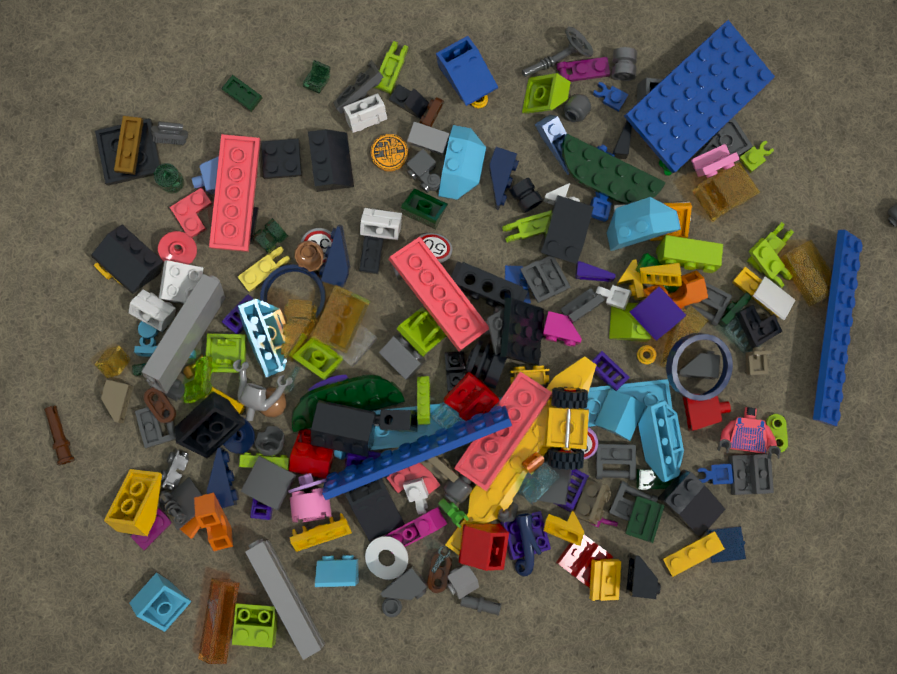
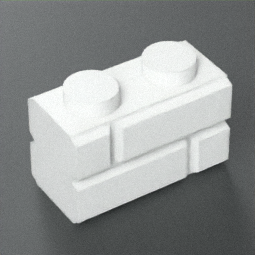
(365, 113)
(381, 224)
(152, 310)

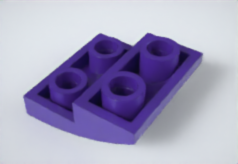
(657, 313)
(515, 545)

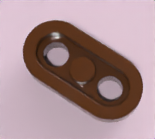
(434, 108)
(159, 406)
(441, 573)

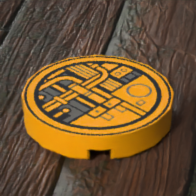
(389, 152)

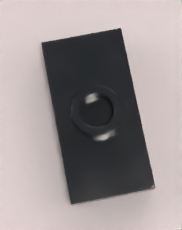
(371, 255)

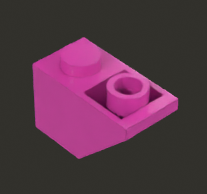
(560, 328)

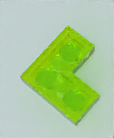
(201, 384)

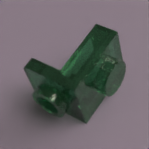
(317, 77)

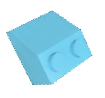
(337, 572)
(159, 602)

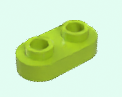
(779, 432)

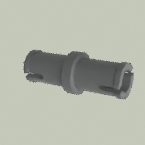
(481, 605)

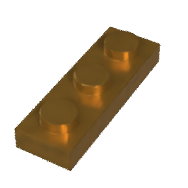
(128, 145)

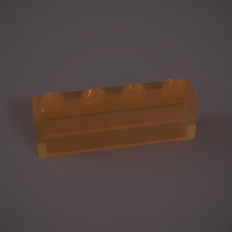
(218, 621)

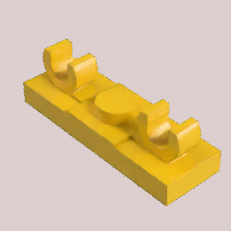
(320, 534)

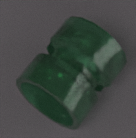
(172, 182)
(275, 231)

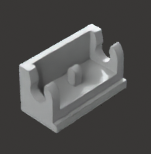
(428, 138)

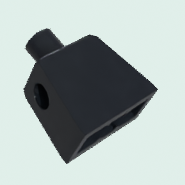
(402, 420)

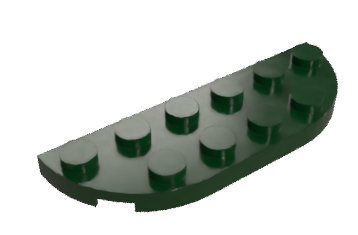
(607, 173)
(361, 392)

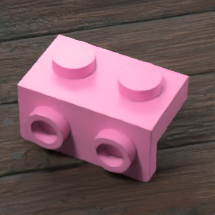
(711, 161)

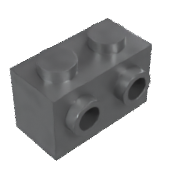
(402, 356)

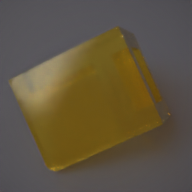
(112, 362)

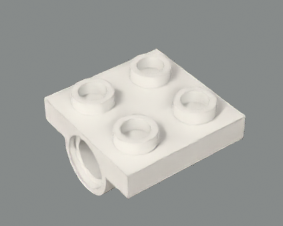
(178, 281)

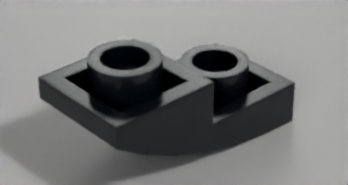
(454, 368)

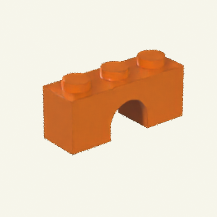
(692, 290)
(212, 517)

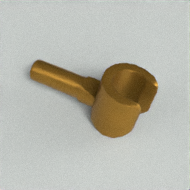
(189, 370)

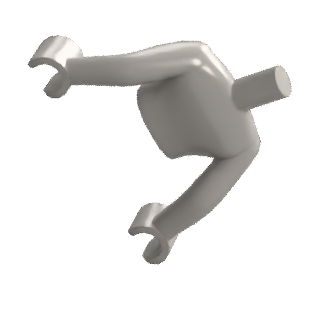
(253, 395)

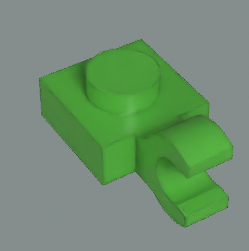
(453, 511)

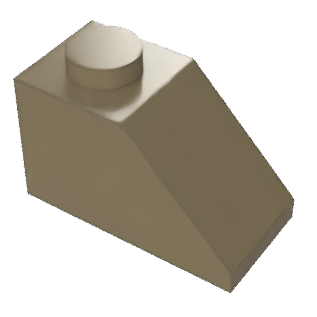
(116, 399)

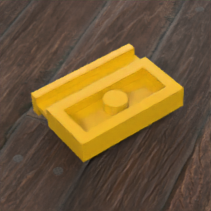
(605, 579)

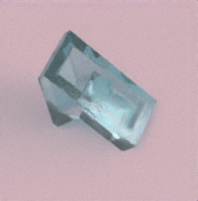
(538, 483)

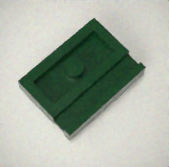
(644, 519)

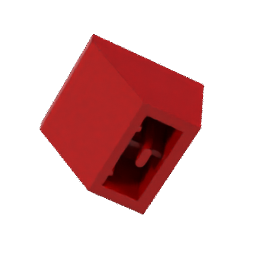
(310, 458)
(484, 546)

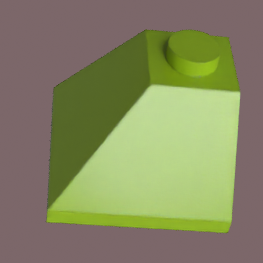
(545, 93)
(625, 326)

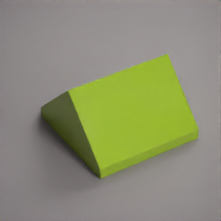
(318, 358)

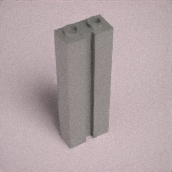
(184, 333)
(285, 598)

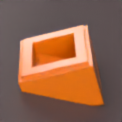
(533, 462)
(191, 528)

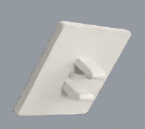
(774, 298)

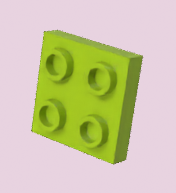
(421, 331)
(225, 351)

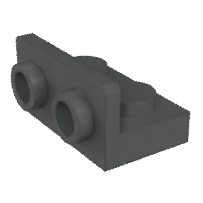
(582, 305)

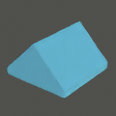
(620, 414)

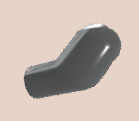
(508, 515)

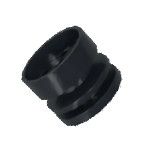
(485, 364)

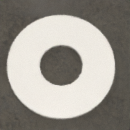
(393, 545)

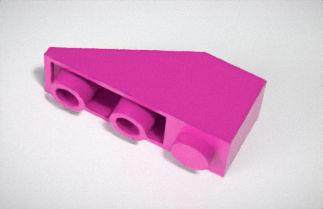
(419, 527)

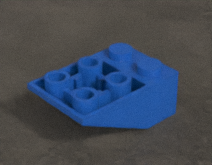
(466, 70)

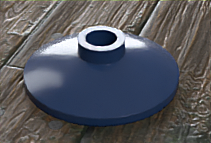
(241, 443)

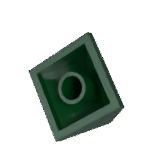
(423, 208)

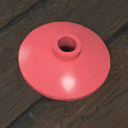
(167, 248)

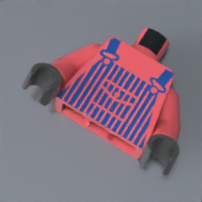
(749, 435)

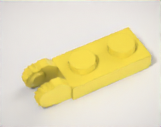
(260, 271)

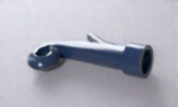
(529, 543)

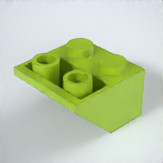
(254, 625)

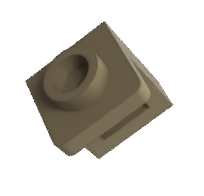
(757, 361)

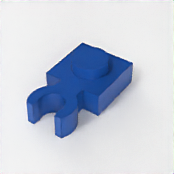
(613, 98)
(601, 207)
(720, 474)

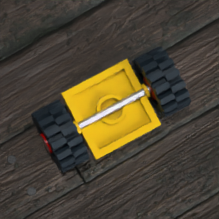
(567, 428)

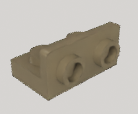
(441, 468)
(592, 502)

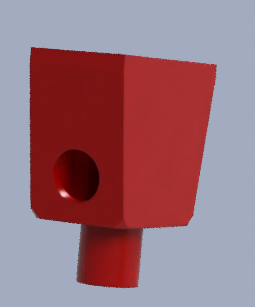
(704, 413)

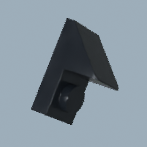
(409, 100)

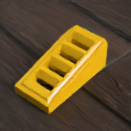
(665, 275)

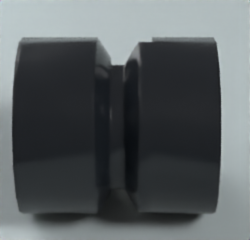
(526, 195)

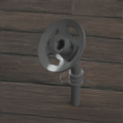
(574, 46)

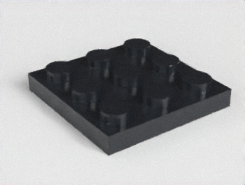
(147, 159)
(522, 331)

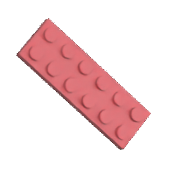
(234, 193)
(439, 293)
(490, 453)

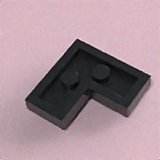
(755, 329)

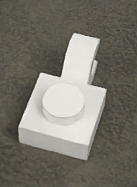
(616, 297)
(417, 492)

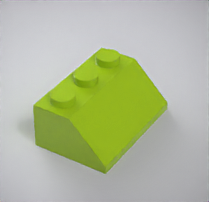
(690, 253)

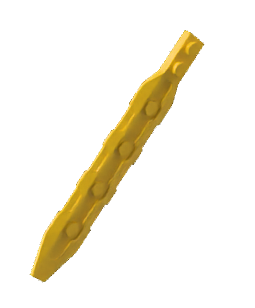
(486, 504)

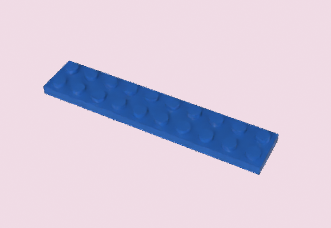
(837, 329)
(416, 452)

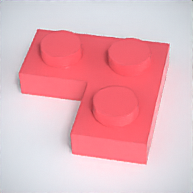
(187, 210)
(413, 472)

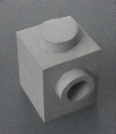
(462, 581)

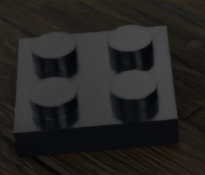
(281, 158)

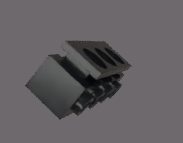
(482, 278)

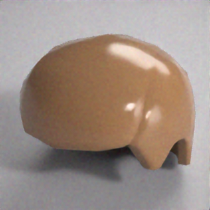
(309, 255)
(278, 407)

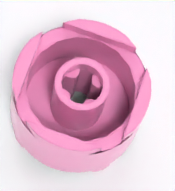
(309, 506)

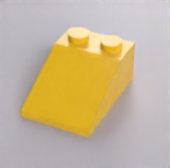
(135, 503)

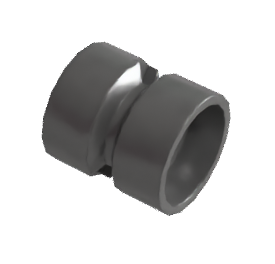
(624, 61)

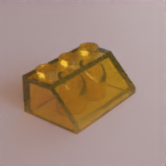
(808, 272)
(340, 319)

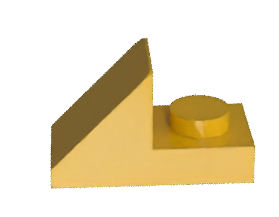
(633, 276)
(566, 530)

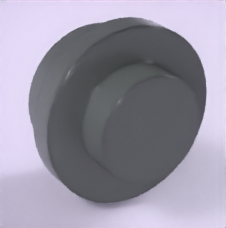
(391, 607)

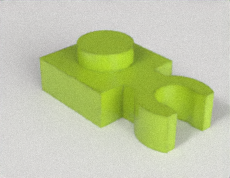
(754, 158)

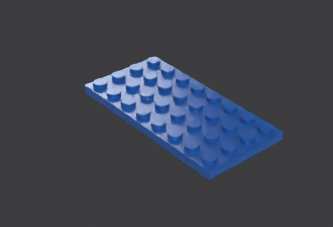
(699, 96)

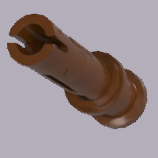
(60, 443)

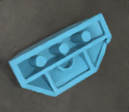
(462, 163)
(641, 222)
(265, 333)
(662, 440)

